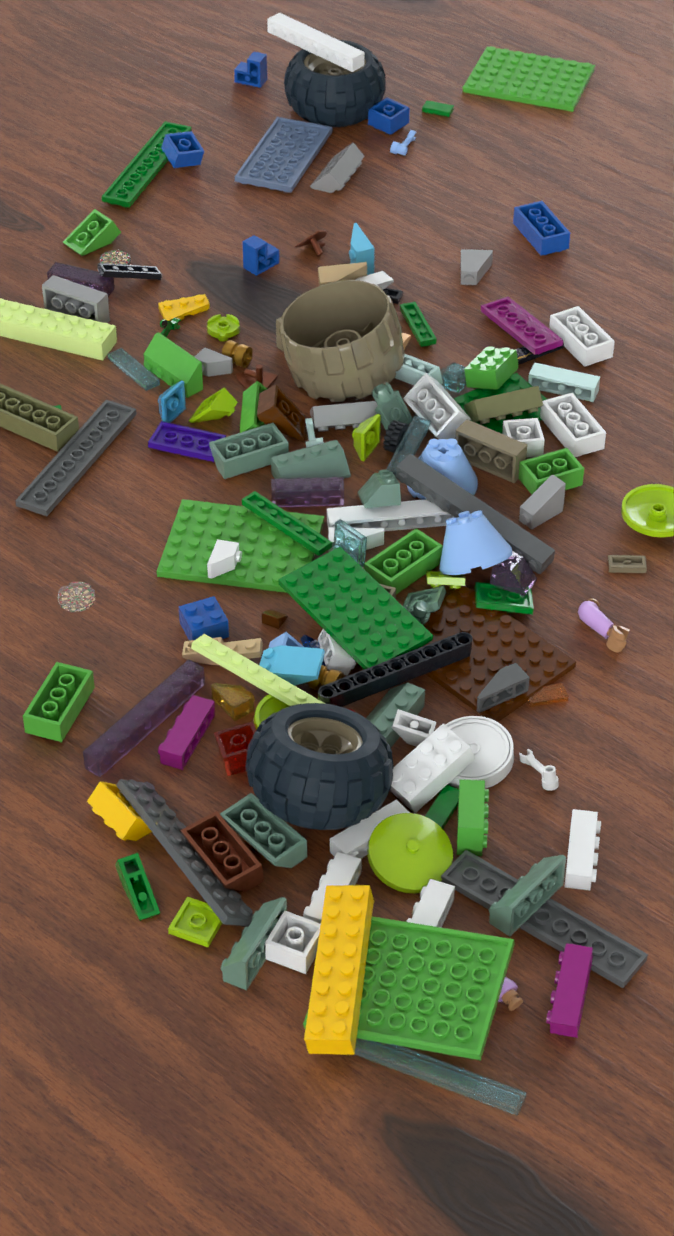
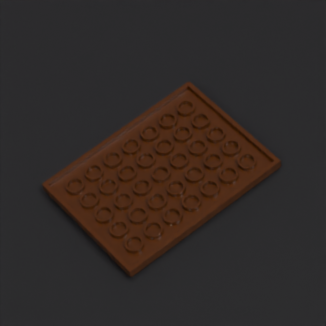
(495, 644)

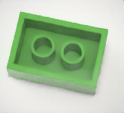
(491, 368)
(559, 463)
(471, 817)

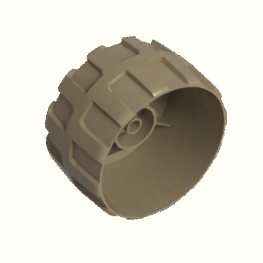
(342, 340)

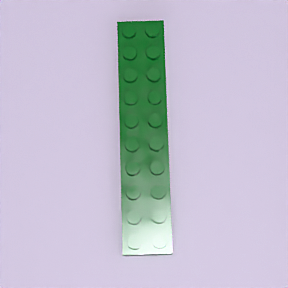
(142, 168)

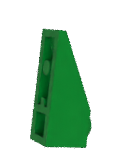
(137, 886)

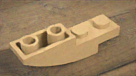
(248, 648)

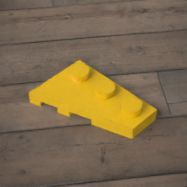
(183, 306)

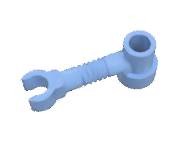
(402, 148)

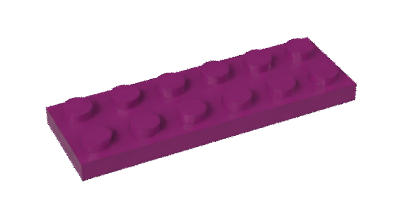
(521, 325)

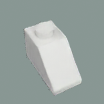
(223, 558)
(412, 728)

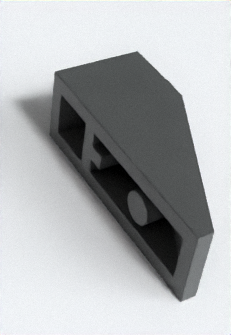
(503, 686)

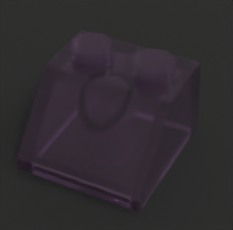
(513, 575)

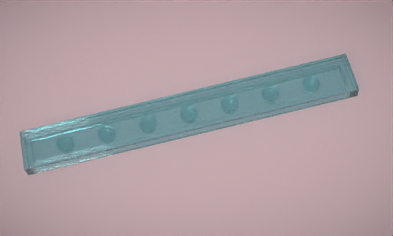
(442, 1074)

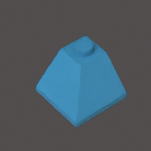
(172, 402)

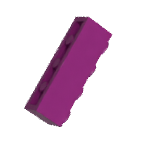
(186, 732)
(571, 990)

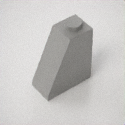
(474, 265)
(543, 503)

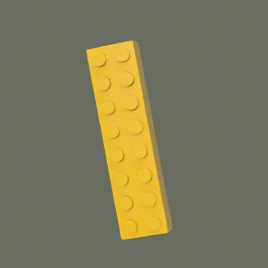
(339, 970)

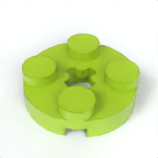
(223, 327)

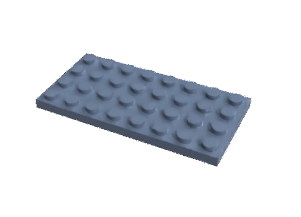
(283, 154)

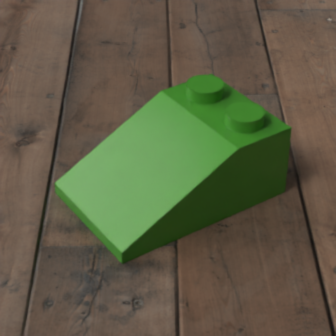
(92, 234)

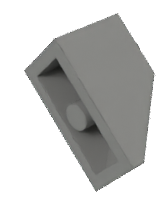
(214, 363)

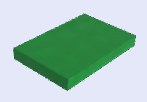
(495, 598)

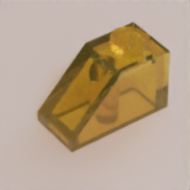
(233, 699)

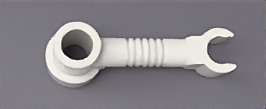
(549, 777)

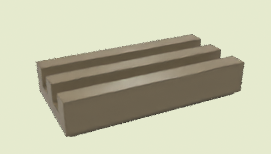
(627, 564)

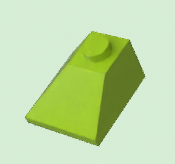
(215, 407)
(367, 436)

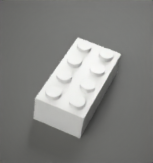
(582, 336)
(434, 403)
(573, 424)
(430, 768)

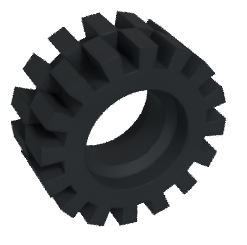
(394, 435)

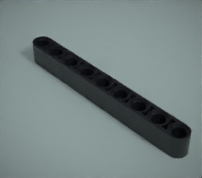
(396, 670)

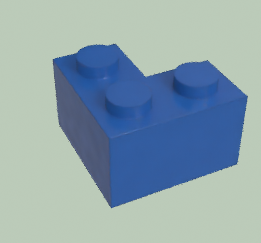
(253, 72)
(259, 255)

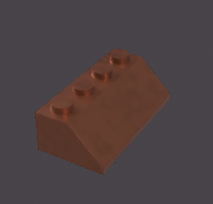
(224, 853)

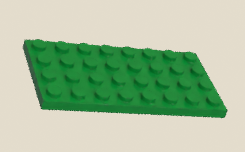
(355, 609)

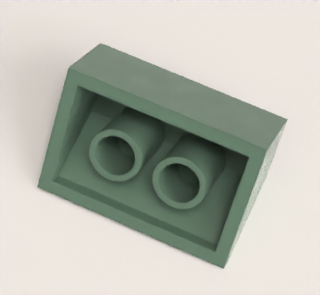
(380, 490)

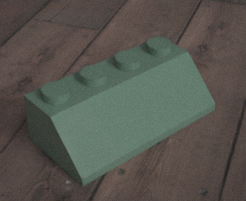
(248, 450)
(315, 461)
(403, 697)
(266, 832)
(528, 894)
(249, 953)

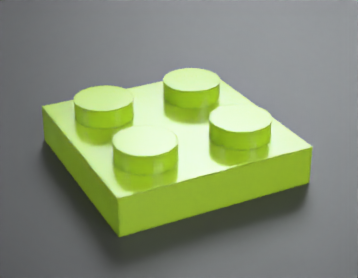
(437, 579)
(195, 922)

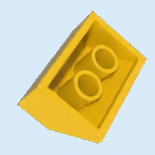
(117, 812)

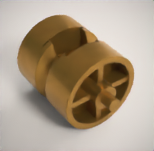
(240, 354)
(325, 677)

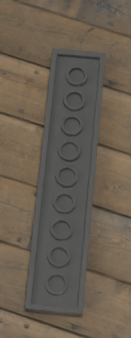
(75, 458)
(167, 829)
(551, 922)

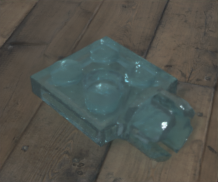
(350, 541)

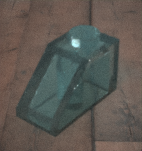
(453, 377)

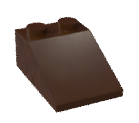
(280, 410)

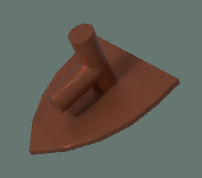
(314, 240)
(249, 377)

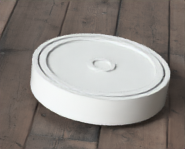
(490, 746)

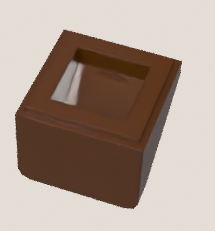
(273, 618)

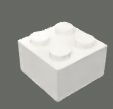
(528, 432)
(293, 942)

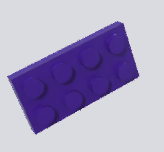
(183, 440)

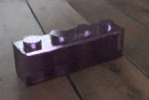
(83, 276)
(308, 491)

